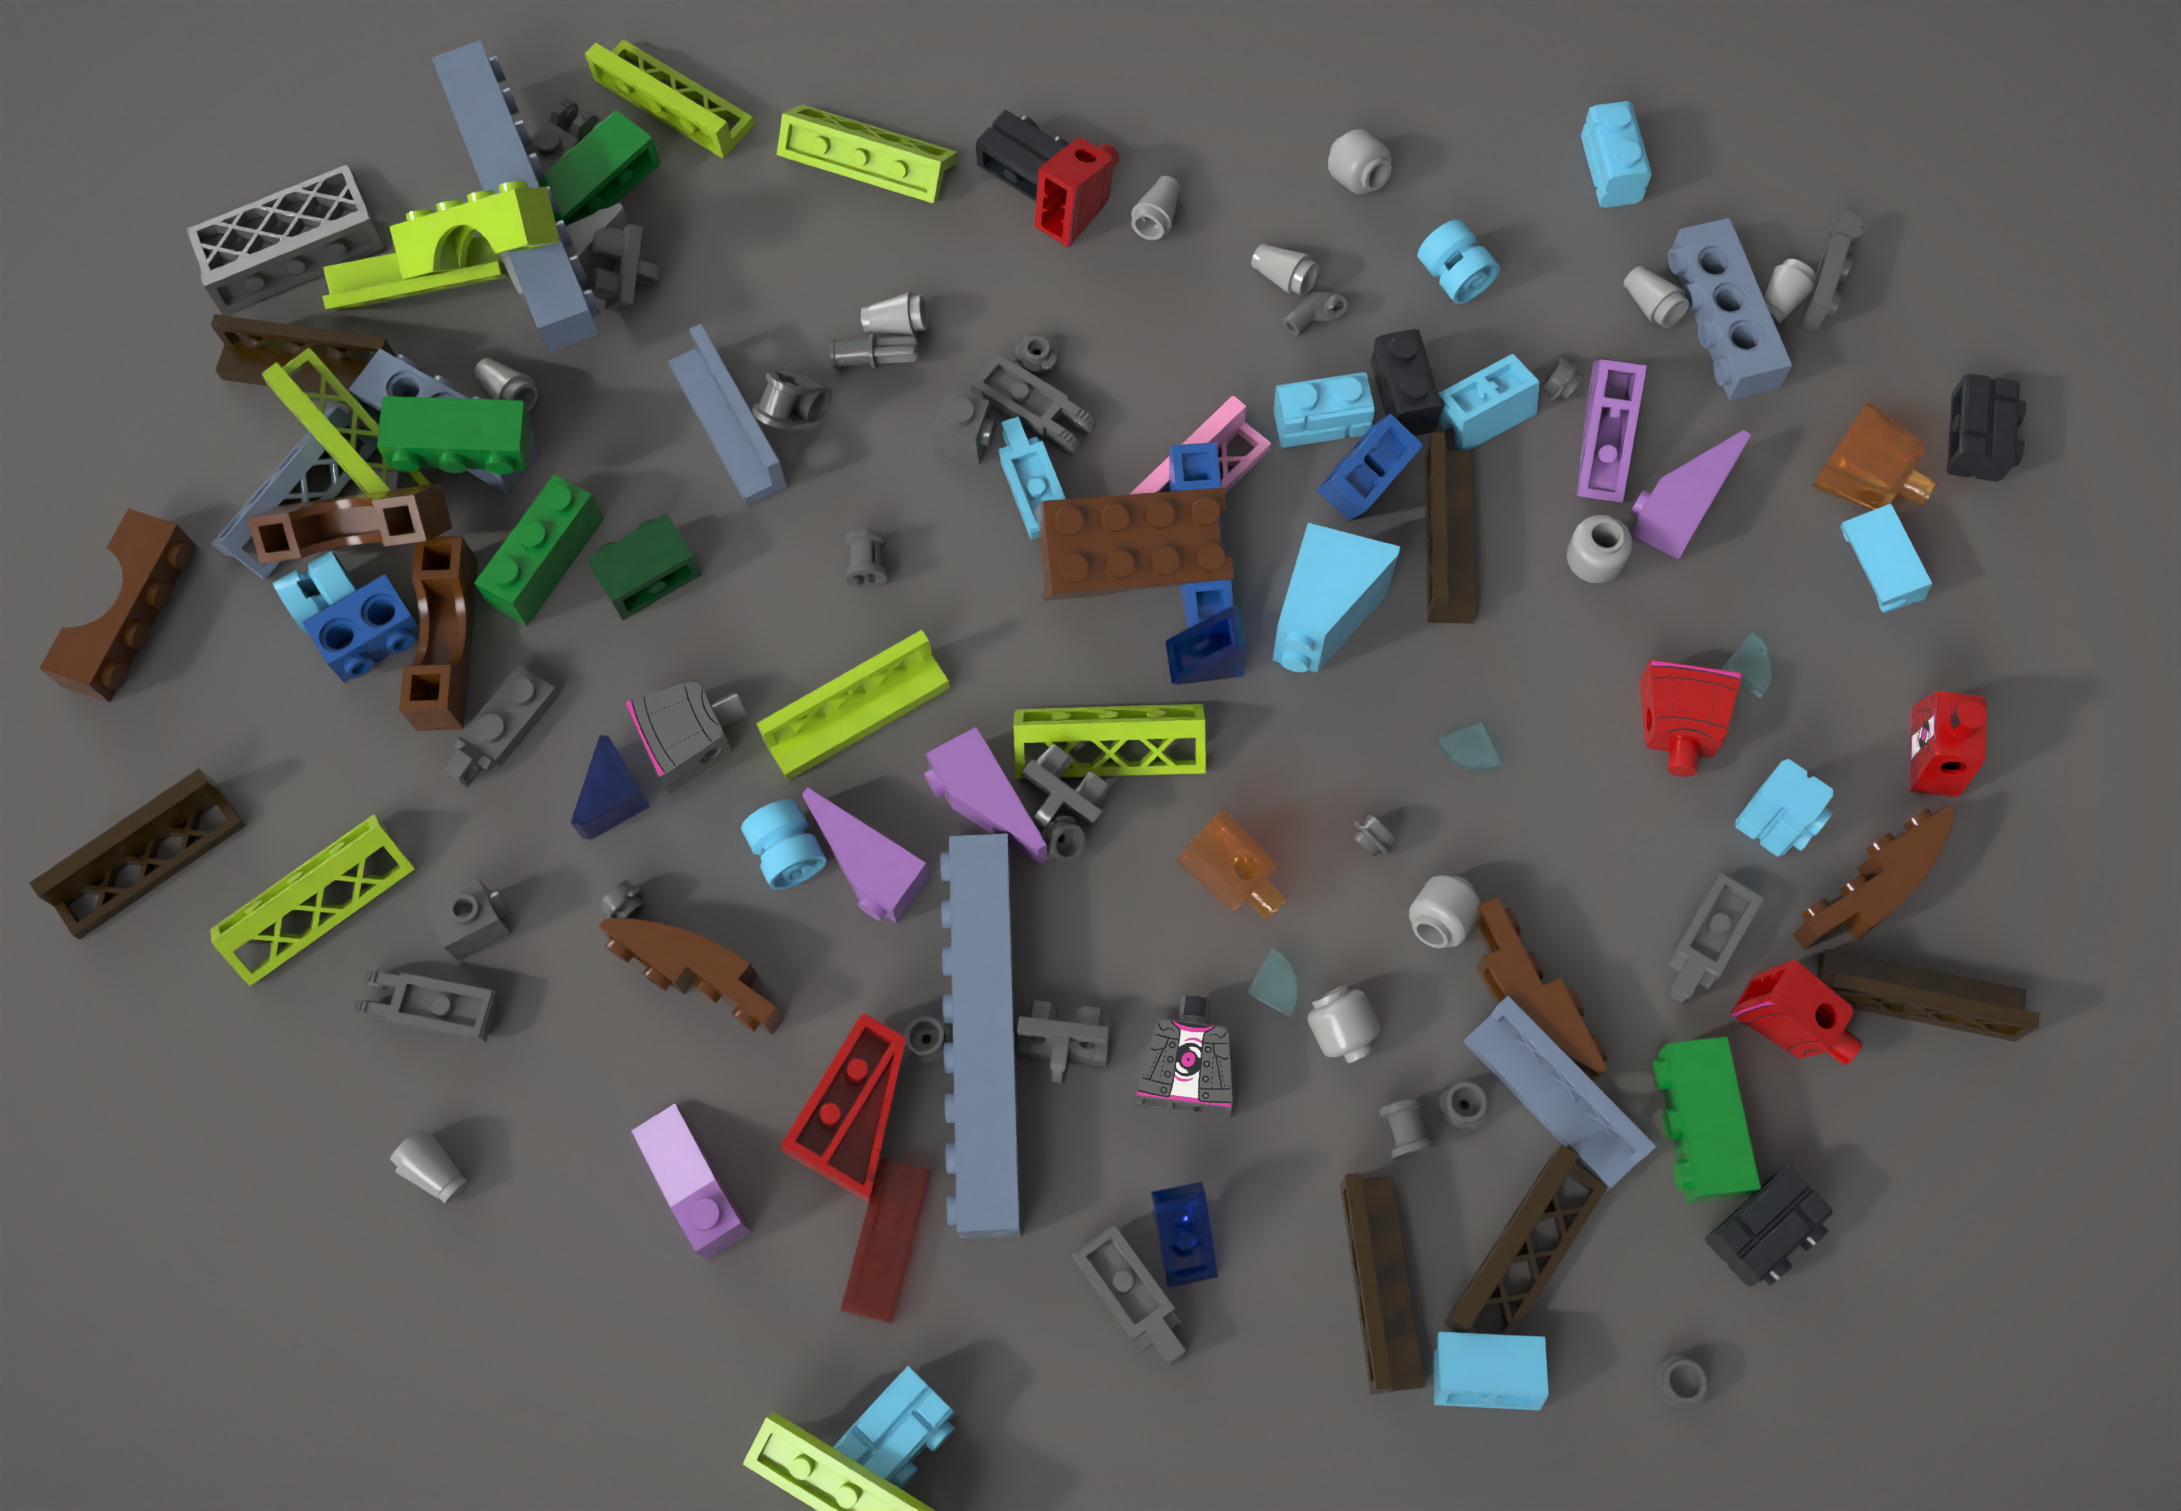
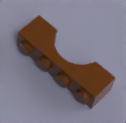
(333, 523)
(99, 653)
(438, 676)

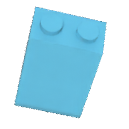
(1330, 595)

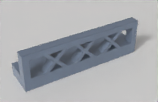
(727, 420)
(281, 482)
(1558, 1093)

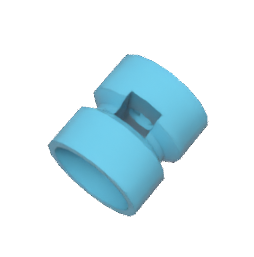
(1458, 261)
(323, 574)
(782, 841)

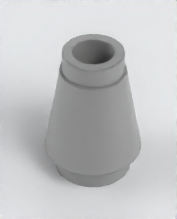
(1156, 209)
(1286, 268)
(1788, 288)
(1658, 299)
(896, 316)
(505, 382)
(428, 1166)

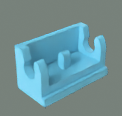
(1489, 402)
(1887, 558)
(1490, 1371)

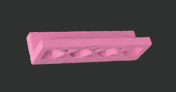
(1219, 428)

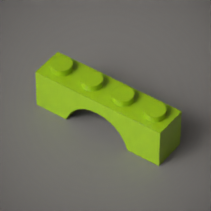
(510, 221)

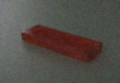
(886, 1241)

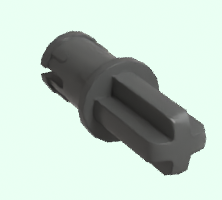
(873, 351)

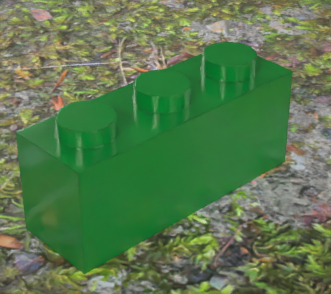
(601, 168)
(454, 434)
(540, 550)
(1705, 1121)

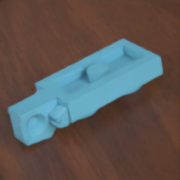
(1028, 473)

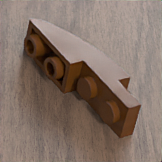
(1885, 879)
(681, 957)
(1518, 975)

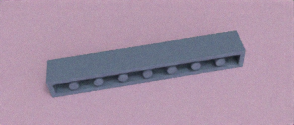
(499, 157)
(983, 1038)

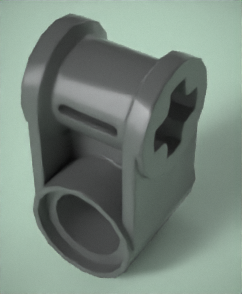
(791, 399)

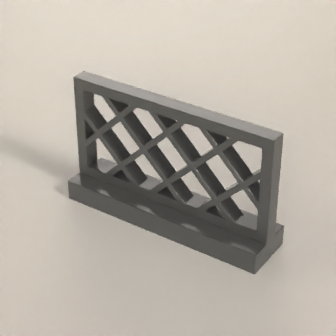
(293, 256)

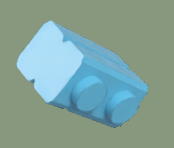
(1616, 154)
(1323, 409)
(1786, 809)
(898, 1429)

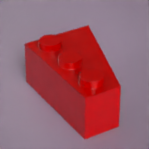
(849, 1109)

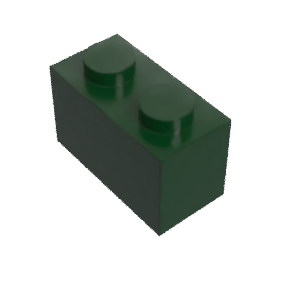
(644, 566)

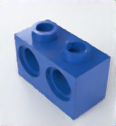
(1369, 467)
(359, 619)

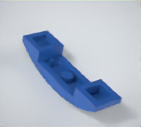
(1193, 469)

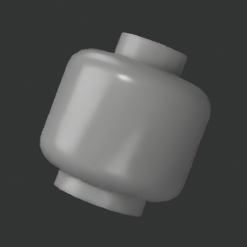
(1359, 162)
(1599, 549)
(1445, 911)
(1344, 1023)

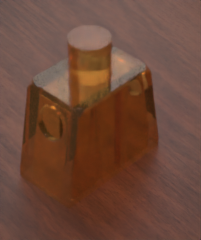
(1875, 463)
(1219, 852)

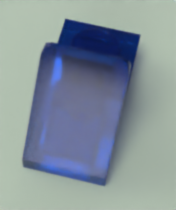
(1184, 1234)

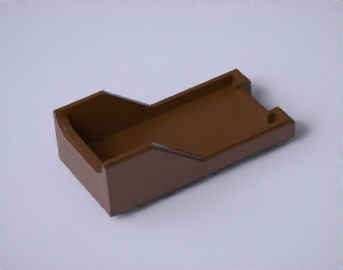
(1131, 542)

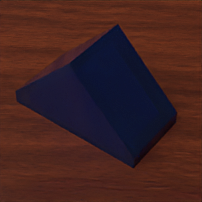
(1208, 650)
(607, 794)

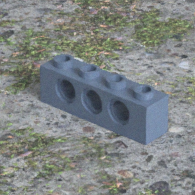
(1747, 323)
(400, 377)

